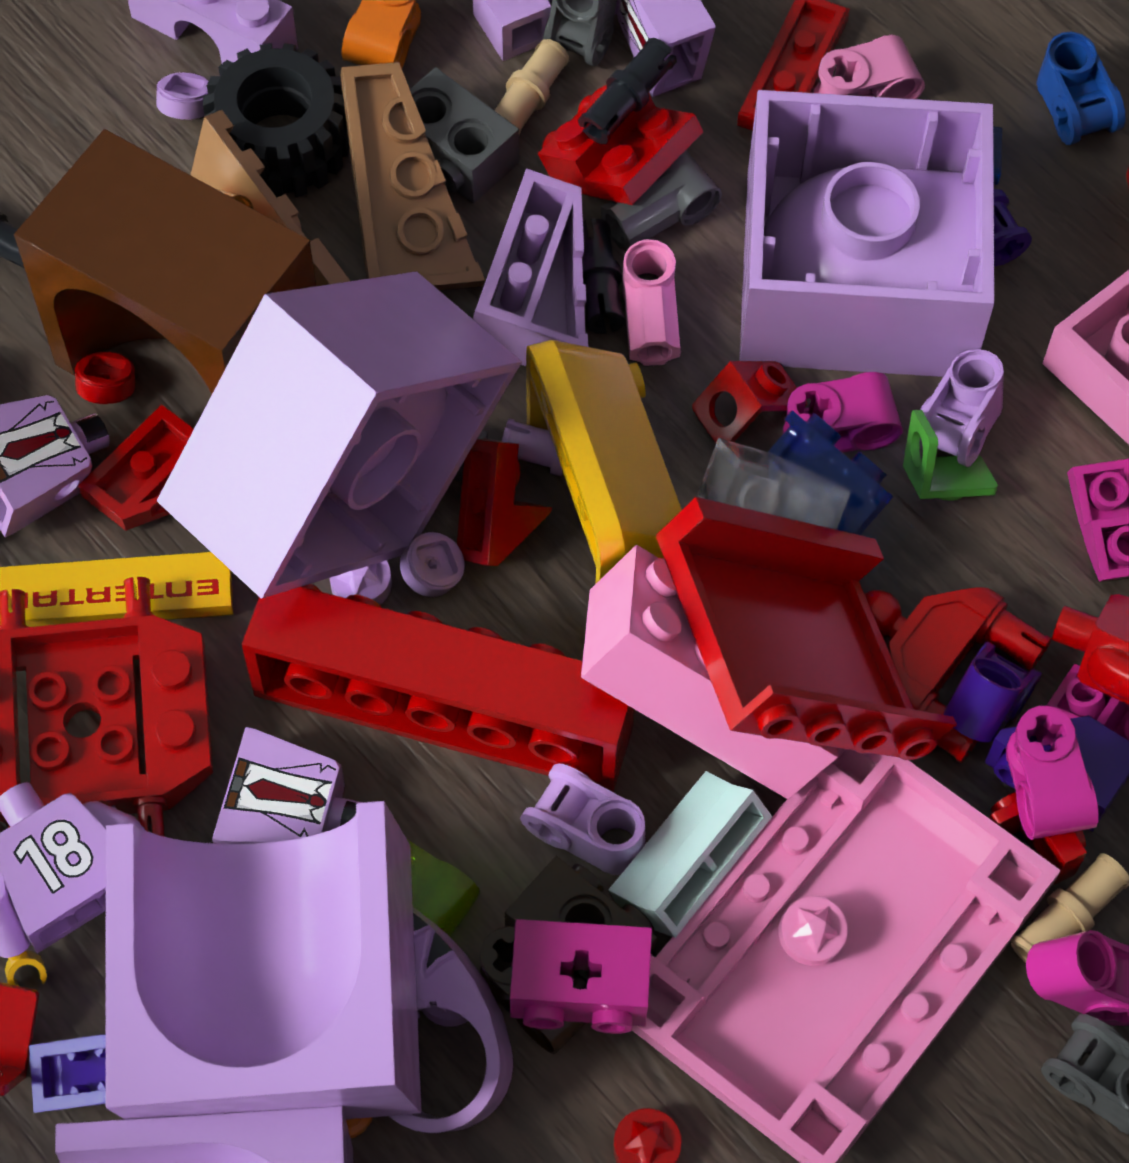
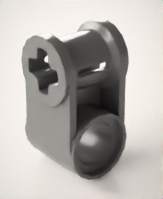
(582, 27)
(1102, 1079)

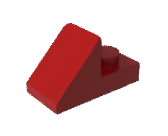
(489, 517)

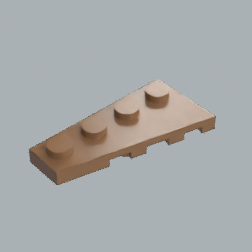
(229, 169)
(400, 185)

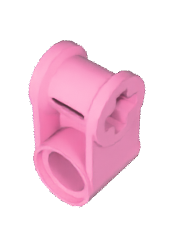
(871, 70)

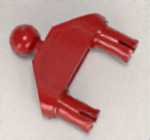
(941, 635)

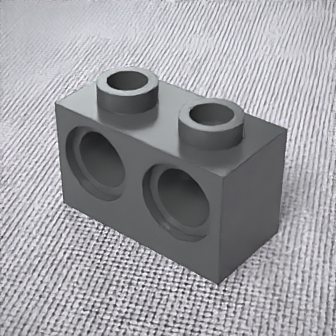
(461, 126)

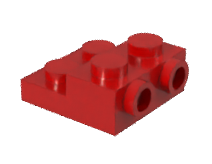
(631, 158)

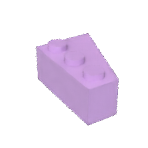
(537, 270)

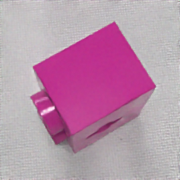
(545, 967)

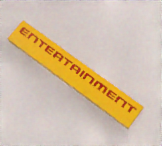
(94, 589)

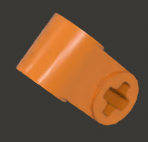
(381, 32)

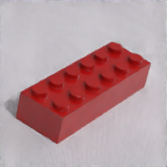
(434, 683)

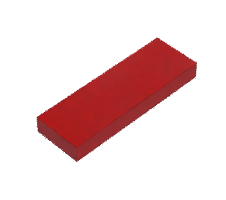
(796, 54)

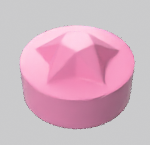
(813, 930)

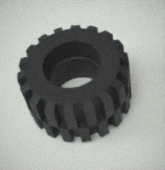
(284, 84)

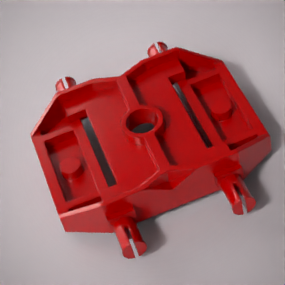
(94, 670)

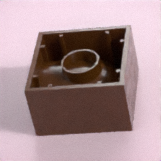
(152, 254)

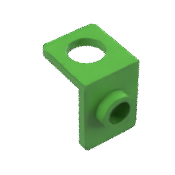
(941, 476)

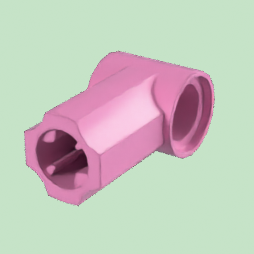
(651, 303)

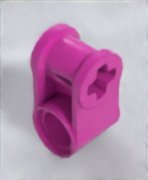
(855, 407)
(1053, 785)
(1083, 974)

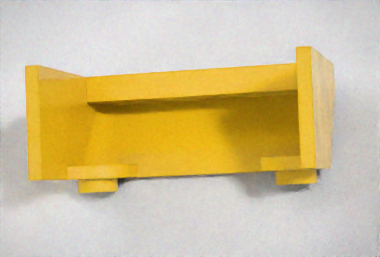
(603, 445)

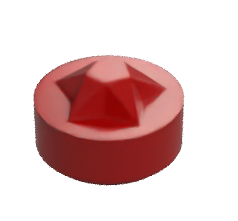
(105, 378)
(647, 1138)

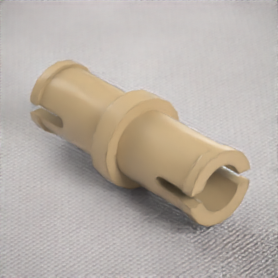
(530, 87)
(1074, 908)

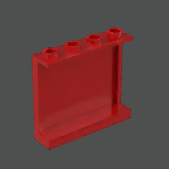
(792, 631)

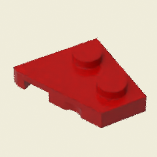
(136, 471)

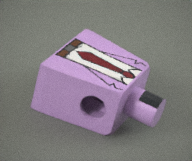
(680, 25)
(42, 458)
(281, 793)

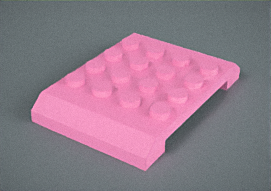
(927, 912)

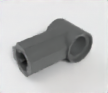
(679, 194)

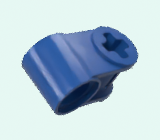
(1078, 89)

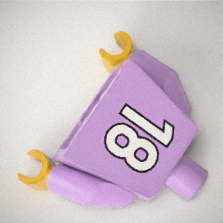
(50, 871)

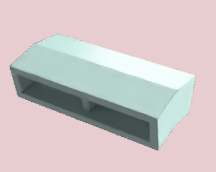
(691, 853)

